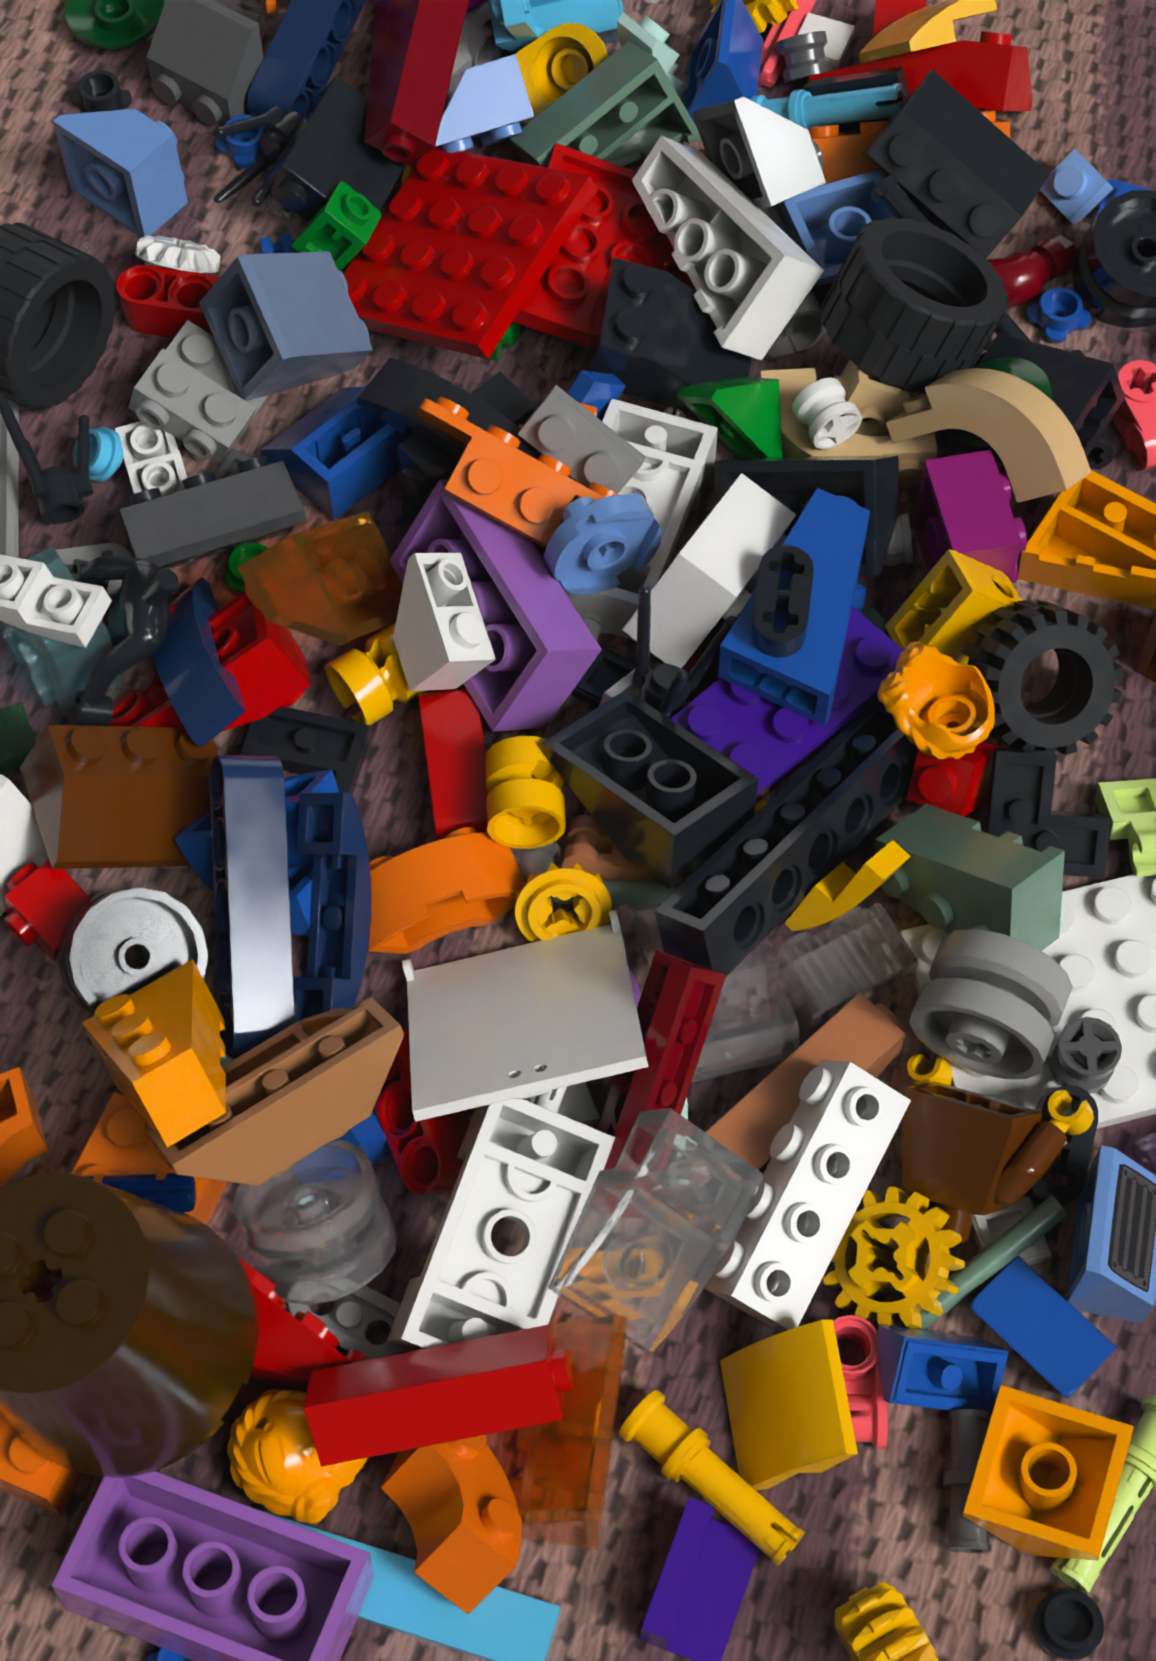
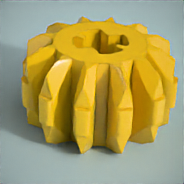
(881, 1627)

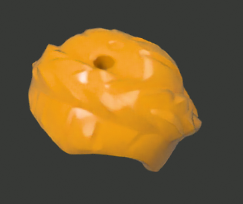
(938, 702)
(278, 1460)

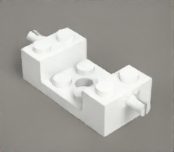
(671, 481)
(516, 1166)

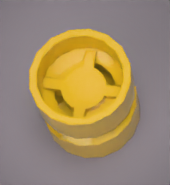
(370, 678)
(523, 794)

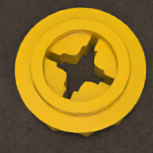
(535, 909)

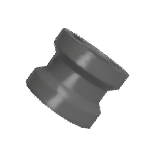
(804, 56)
(1093, 1042)

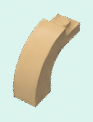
(1012, 417)
(797, 442)

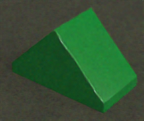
(742, 410)

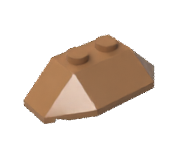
(292, 1096)

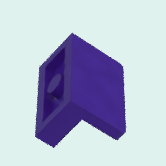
(700, 1586)

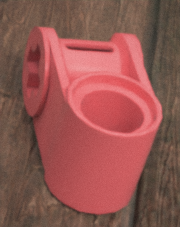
(1137, 413)
(864, 1382)

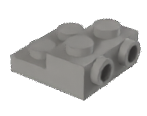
(194, 396)

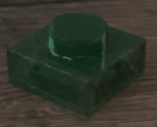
(15, 737)

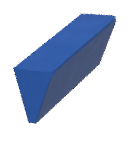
(1043, 1327)
(939, 1369)

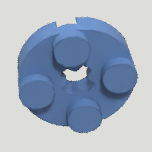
(601, 542)

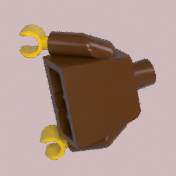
(973, 1148)

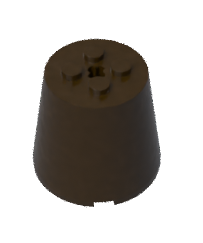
(141, 1330)

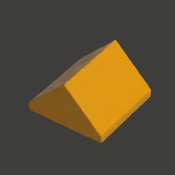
(1047, 1476)

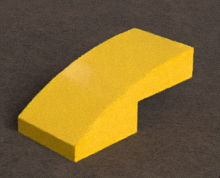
(845, 889)

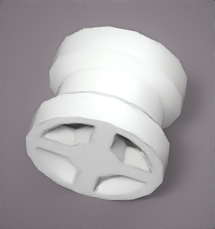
(826, 413)

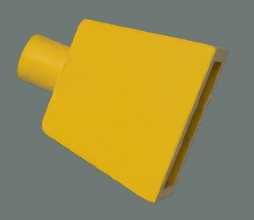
(951, 605)

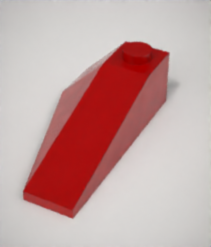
(984, 72)

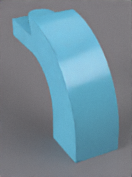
(523, 21)

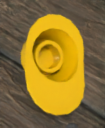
(558, 62)

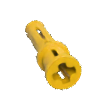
(687, 1457)

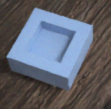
(1075, 187)

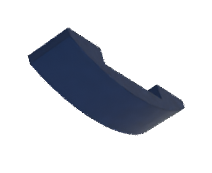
(190, 669)
(340, 903)

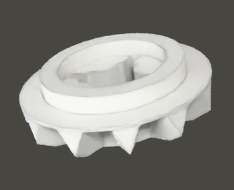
(177, 254)

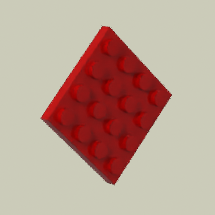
(610, 227)
(463, 248)

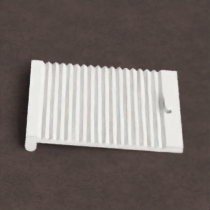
(521, 1021)

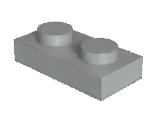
(581, 442)

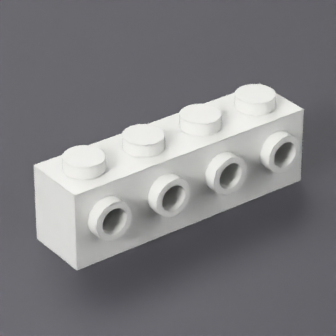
(808, 1193)

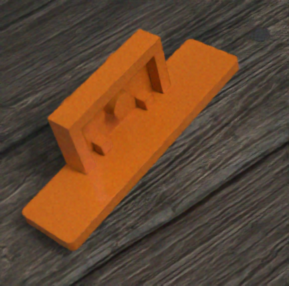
(503, 480)

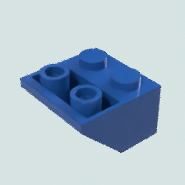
(338, 452)

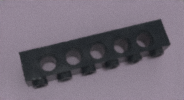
(789, 845)

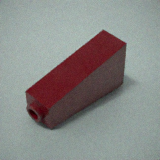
(411, 74)

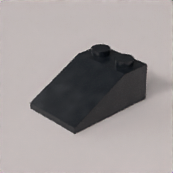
(656, 335)
(653, 786)

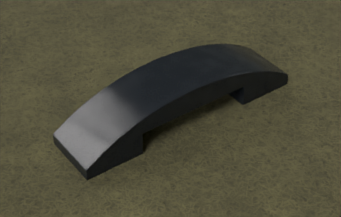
(402, 387)

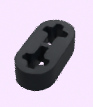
(794, 602)
(1075, 1154)

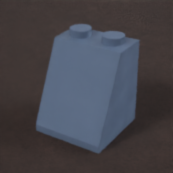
(284, 321)

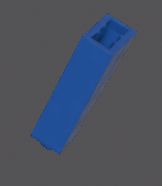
(834, 537)

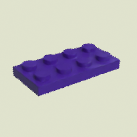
(775, 740)

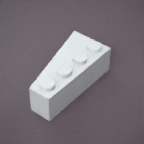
(734, 254)

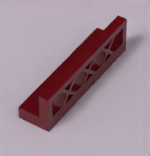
(674, 1025)

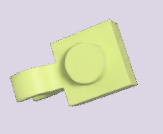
(1133, 817)

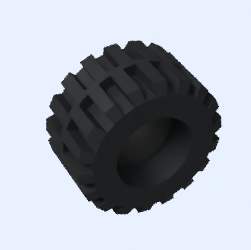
(1082, 684)

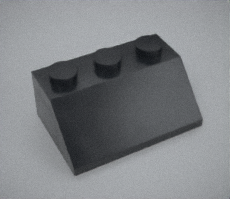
(957, 164)
(793, 480)
(213, 514)

